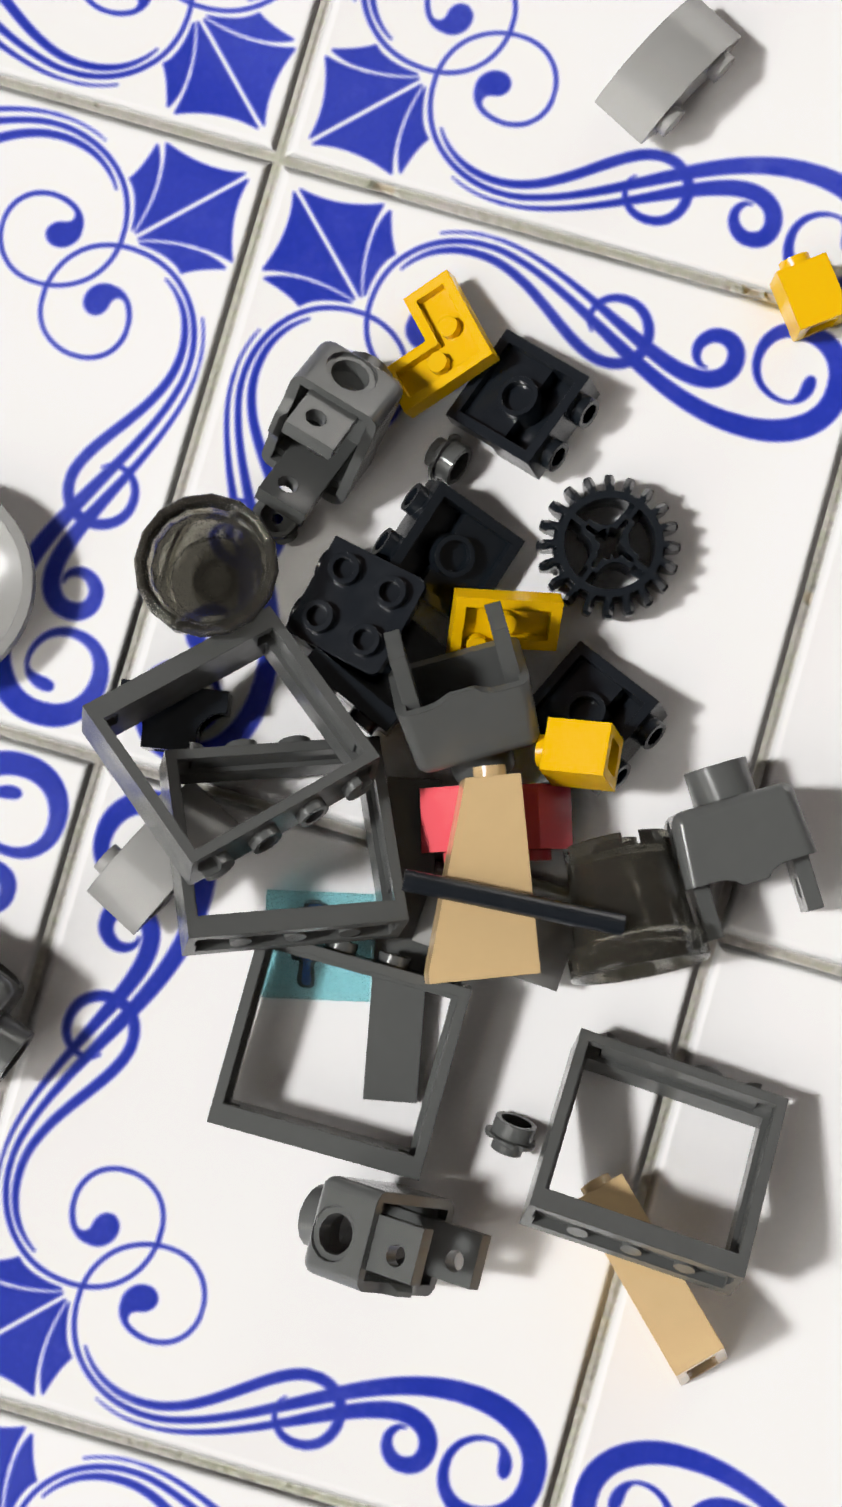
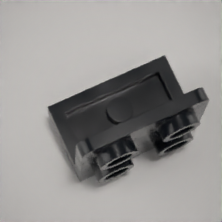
(353, 604)
(372, 695)

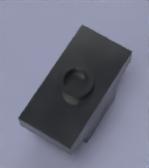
(184, 720)

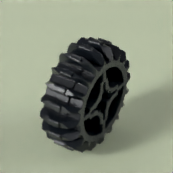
(628, 561)

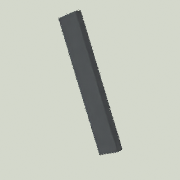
(397, 1009)

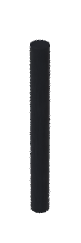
(513, 902)

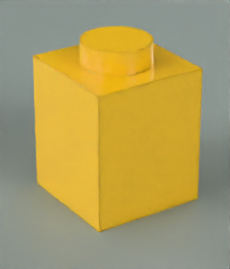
(807, 294)
(579, 754)

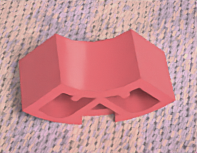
(546, 815)

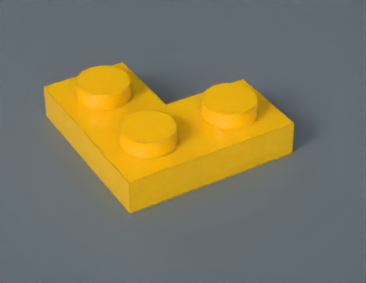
(452, 349)
(529, 617)

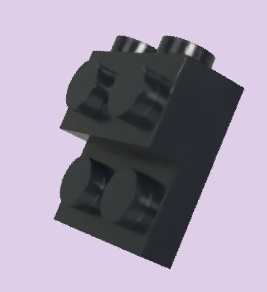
(526, 405)
(448, 544)
(595, 690)

